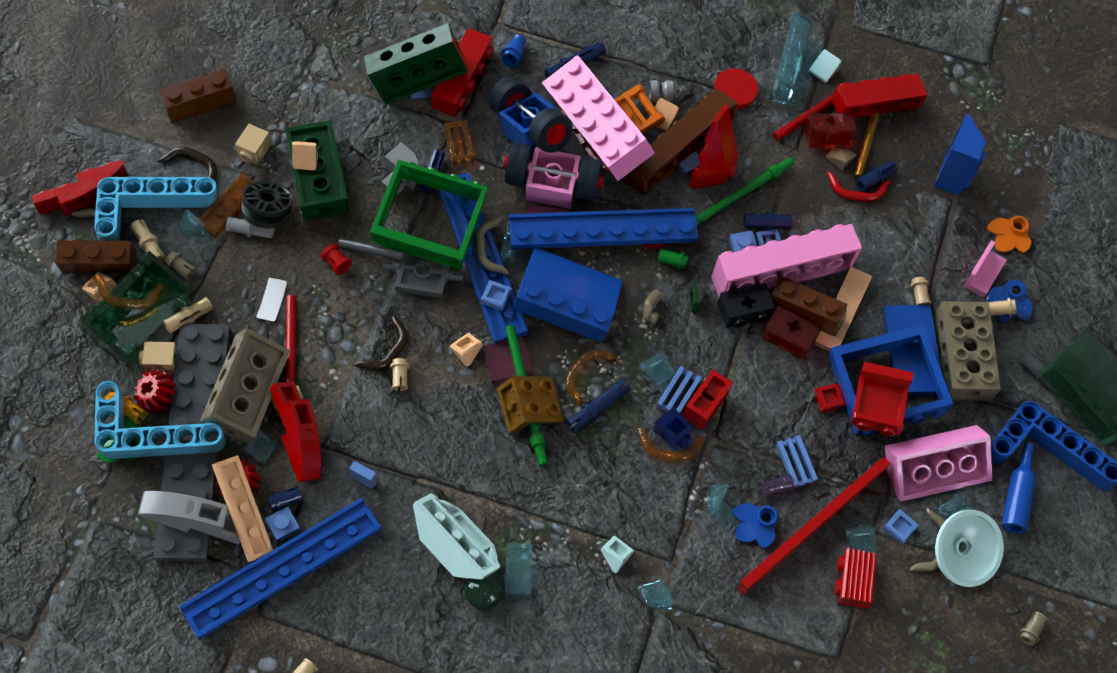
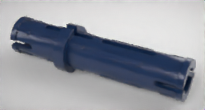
(586, 55)
(590, 411)

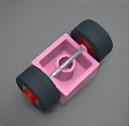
(552, 175)

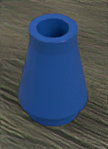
(513, 52)

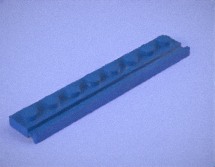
(459, 214)
(602, 228)
(279, 568)

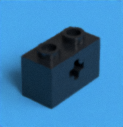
(746, 305)

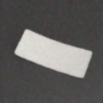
(272, 299)

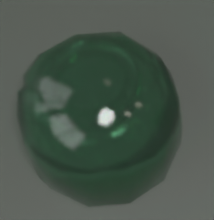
(485, 593)

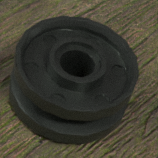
(266, 204)

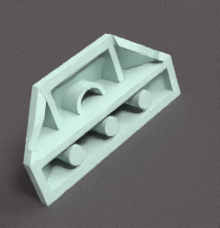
(454, 539)

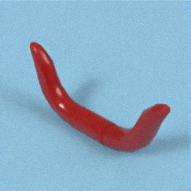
(858, 196)

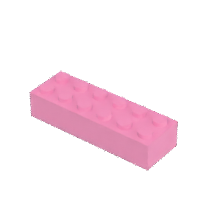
(598, 118)
(795, 258)

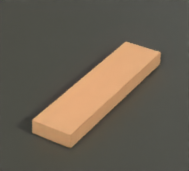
(852, 294)
(242, 508)

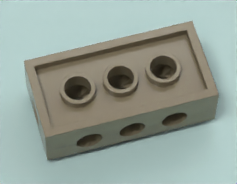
(967, 350)
(229, 390)

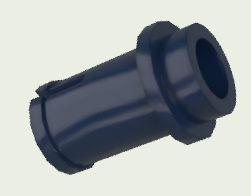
(284, 498)

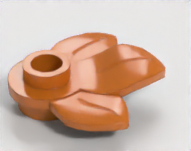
(1008, 236)

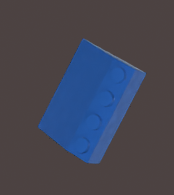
(568, 295)

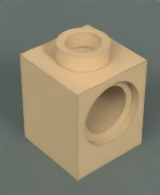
(253, 144)
(159, 357)

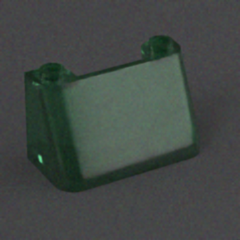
(126, 329)

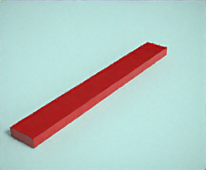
(813, 526)

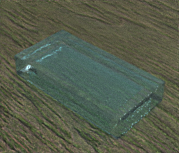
(518, 569)

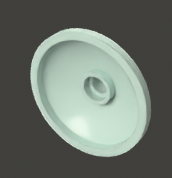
(979, 551)

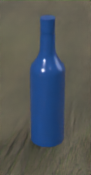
(1020, 494)

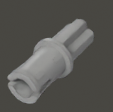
(243, 227)

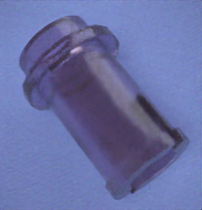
(778, 485)

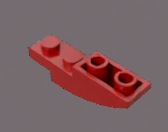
(77, 195)
(302, 433)

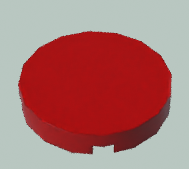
(737, 85)

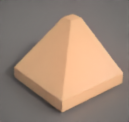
(466, 348)

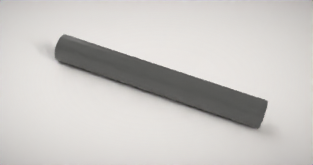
(371, 249)

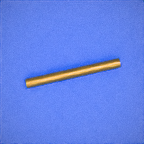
(866, 146)

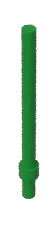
(771, 173)
(536, 439)

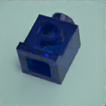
(674, 422)

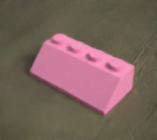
(939, 462)

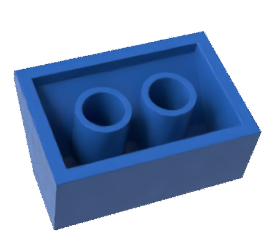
(962, 158)

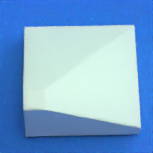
(616, 553)

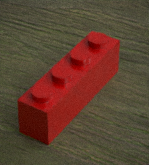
(452, 94)
(879, 95)

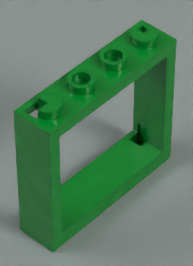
(417, 246)

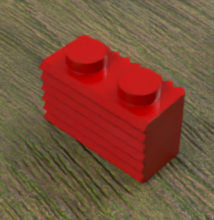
(856, 578)

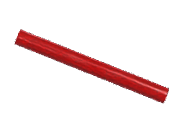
(802, 118)
(290, 338)

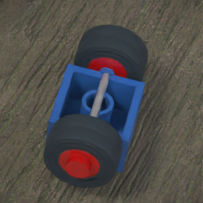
(529, 117)

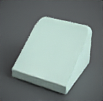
(825, 66)

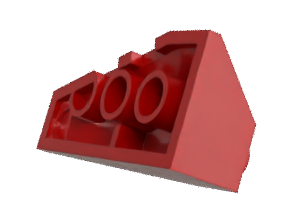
(718, 155)

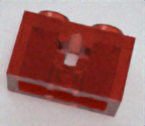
(830, 130)
(779, 334)

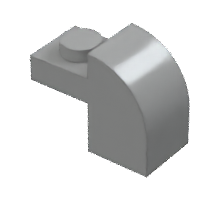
(402, 153)

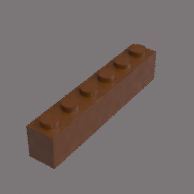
(679, 142)

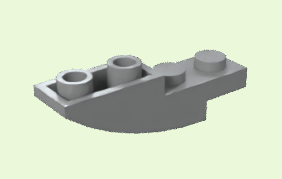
(189, 512)

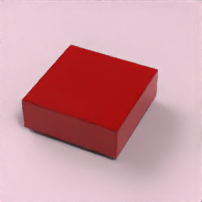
(829, 398)

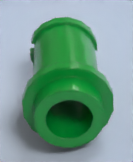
(673, 258)

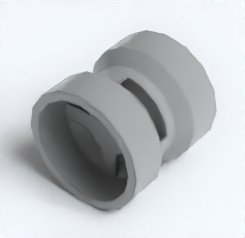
(661, 90)

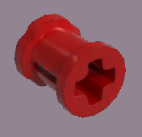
(336, 259)

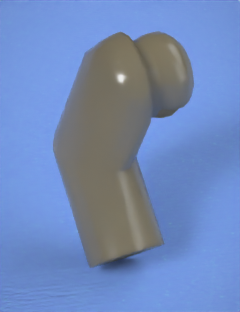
(649, 305)

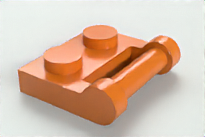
(630, 109)

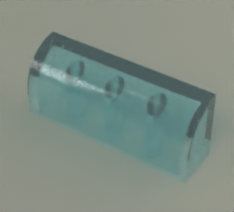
(791, 59)

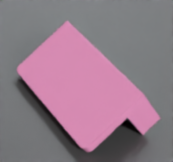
(985, 271)

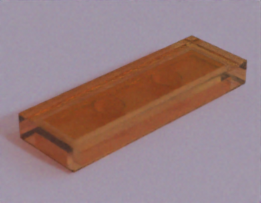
(226, 205)

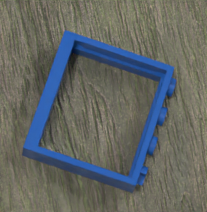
(887, 342)

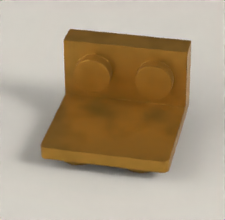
(529, 401)

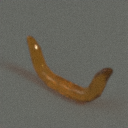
(125, 302)
(578, 366)
(667, 454)

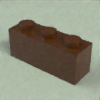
(198, 95)
(95, 256)
(810, 304)

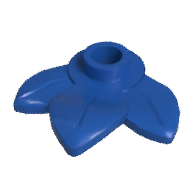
(1023, 304)
(752, 525)

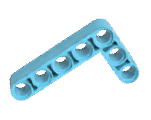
(147, 198)
(148, 435)

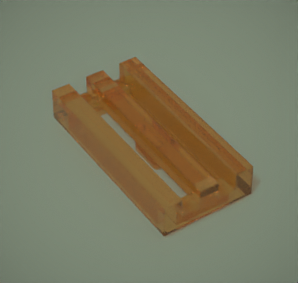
(461, 157)

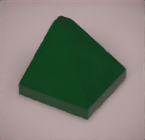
(697, 295)

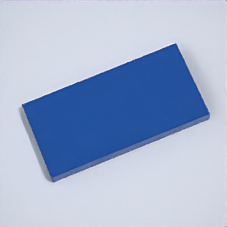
(910, 357)

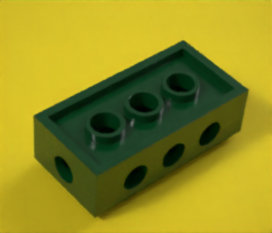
(416, 64)
(319, 190)

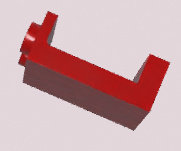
(881, 399)

